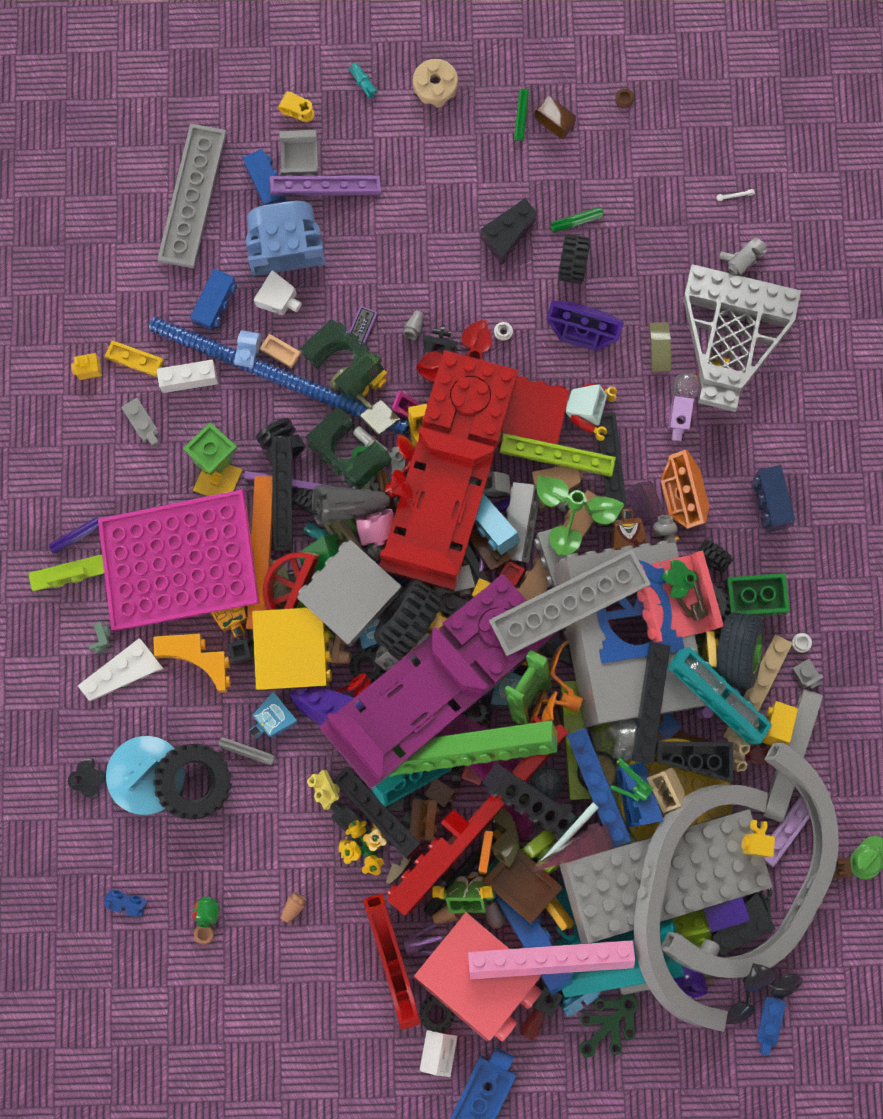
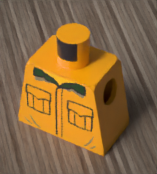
(232, 620)

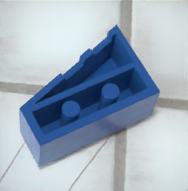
(642, 811)

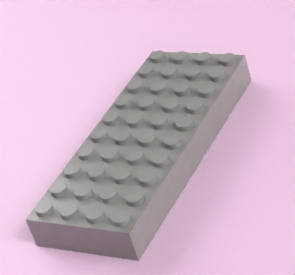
(702, 873)

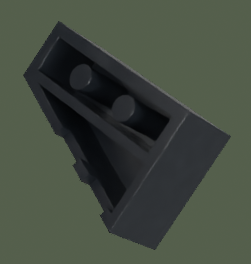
(507, 229)
(740, 934)

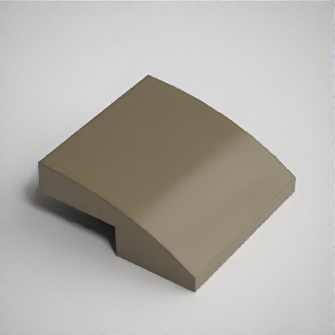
(396, 871)

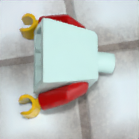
(587, 405)

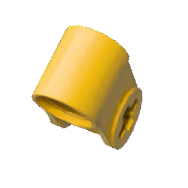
(296, 107)

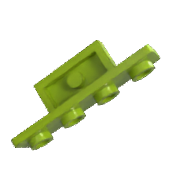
(66, 573)

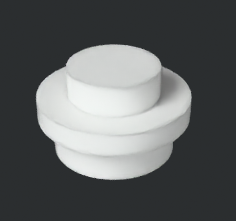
(801, 642)

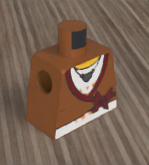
(627, 531)

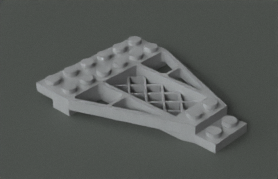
(748, 300)

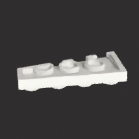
(126, 667)

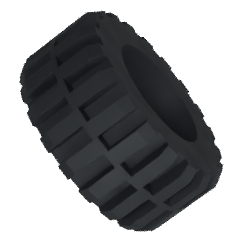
(408, 618)
(217, 791)

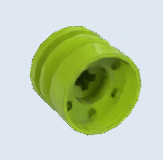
(539, 848)

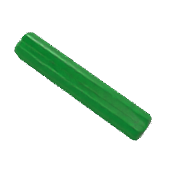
(521, 114)
(576, 219)

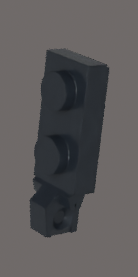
(344, 817)

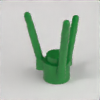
(641, 789)

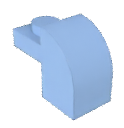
(247, 348)

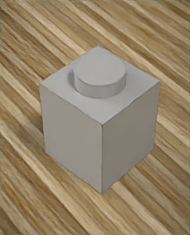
(497, 484)

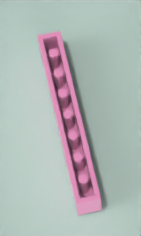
(551, 960)

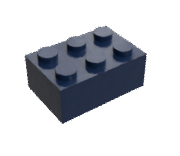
(773, 499)

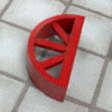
(303, 577)

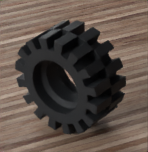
(304, 500)
(715, 556)
(363, 655)
(427, 1022)

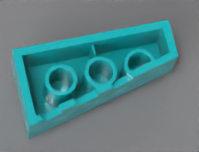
(400, 785)

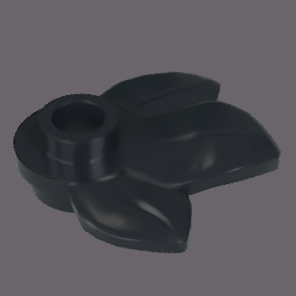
(89, 777)

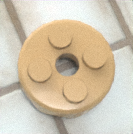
(435, 93)

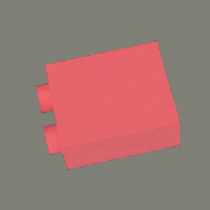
(478, 1002)

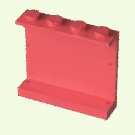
(681, 623)

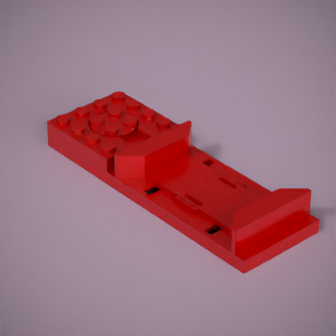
(456, 444)
(444, 854)

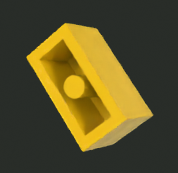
(782, 720)

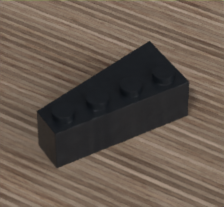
(701, 758)

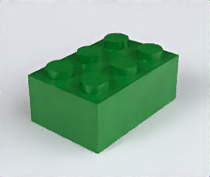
(758, 595)

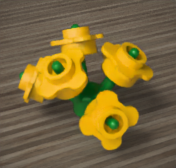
(371, 843)

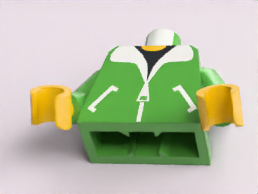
(466, 894)

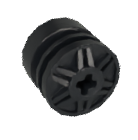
(281, 427)

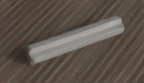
(246, 751)

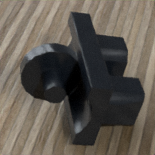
(430, 341)

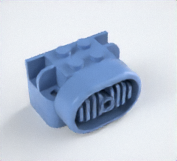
(283, 238)

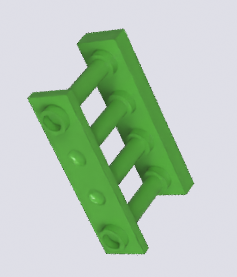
(533, 681)

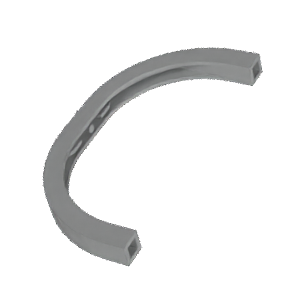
(652, 894)
(808, 898)

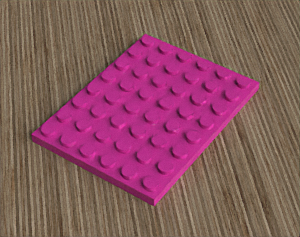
(178, 560)

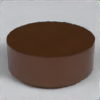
(624, 98)

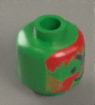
(206, 912)

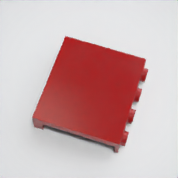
(536, 411)

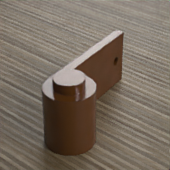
(485, 551)

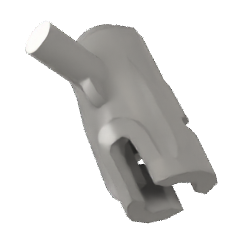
(743, 260)

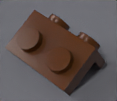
(423, 819)

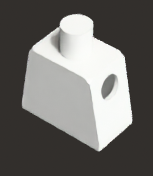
(277, 295)

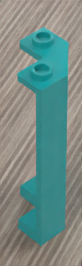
(603, 980)

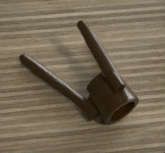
(697, 609)

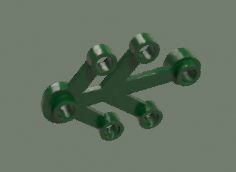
(611, 1023)

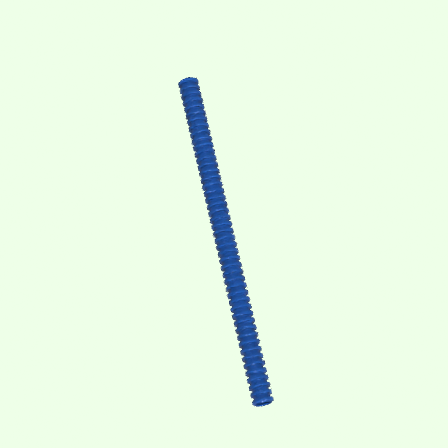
(263, 369)

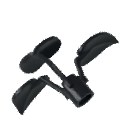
(758, 978)

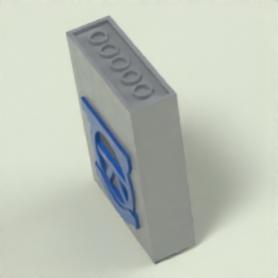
(613, 671)

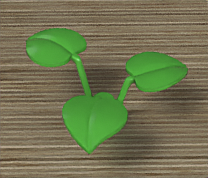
(563, 539)

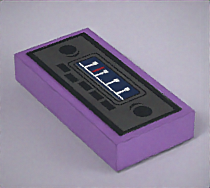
(363, 323)

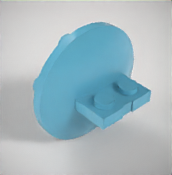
(132, 774)

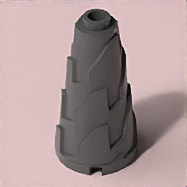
(345, 503)

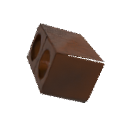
(555, 117)

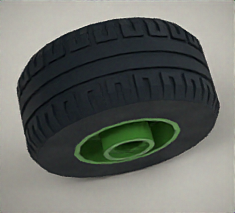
(740, 650)

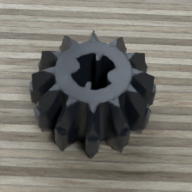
(469, 714)

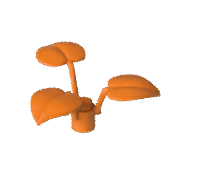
(567, 700)

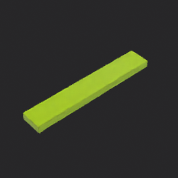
(557, 455)

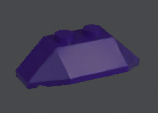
(583, 325)

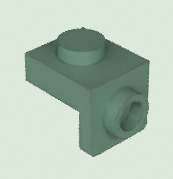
(102, 633)

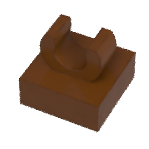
(842, 868)

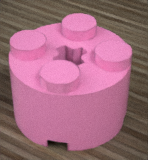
(375, 527)

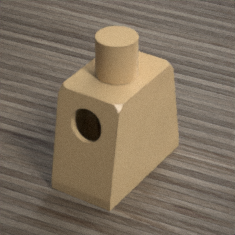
(667, 787)

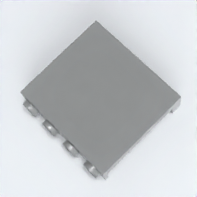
(349, 592)

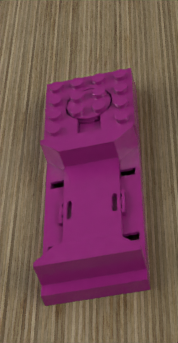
(410, 702)

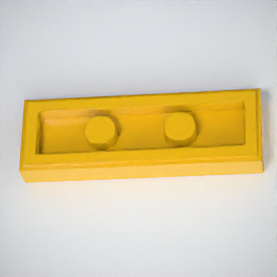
(134, 358)

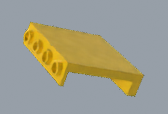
(290, 649)

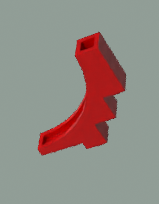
(392, 961)

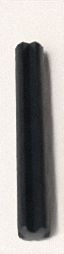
(462, 871)

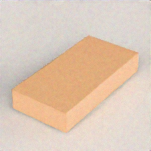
(280, 351)

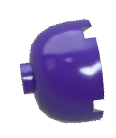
(692, 983)

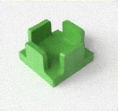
(210, 450)

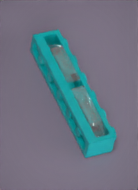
(719, 696)

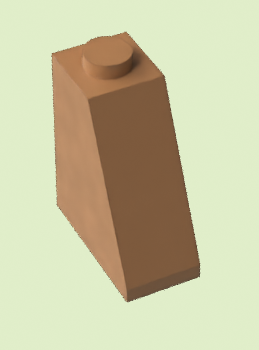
(570, 476)

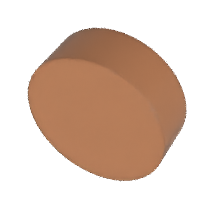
(203, 935)

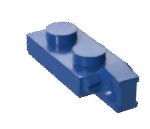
(770, 1023)

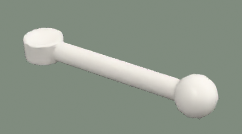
(720, 197)

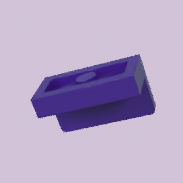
(726, 914)

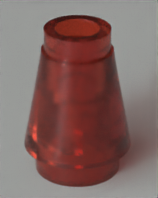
(532, 1025)

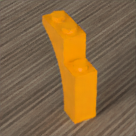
(190, 649)

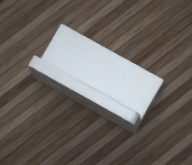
(438, 1053)

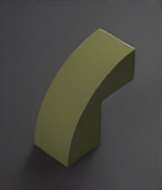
(660, 346)
(508, 844)

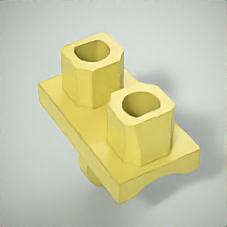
(325, 790)

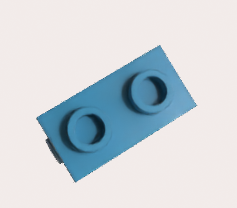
(572, 1004)

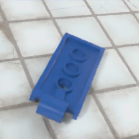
(478, 1102)

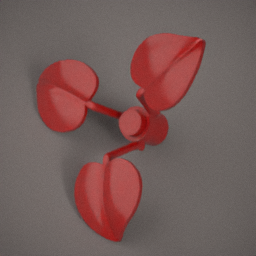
(475, 336)
(399, 485)

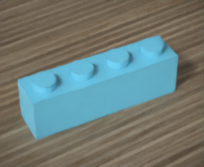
(495, 527)

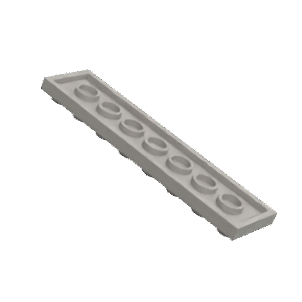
(192, 196)
(569, 602)

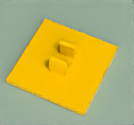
(218, 482)

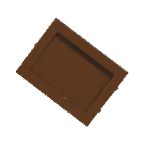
(523, 887)

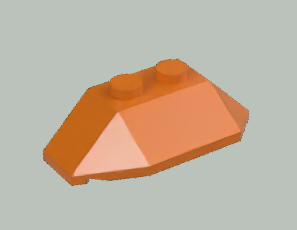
(684, 490)

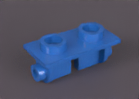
(117, 900)

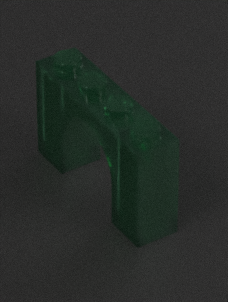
(333, 338)
(357, 470)

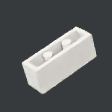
(187, 376)

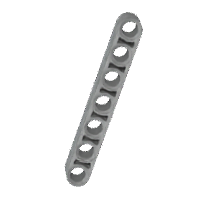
(781, 786)

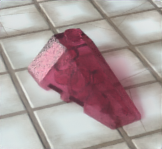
(584, 844)

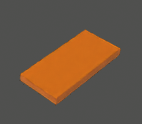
(485, 852)

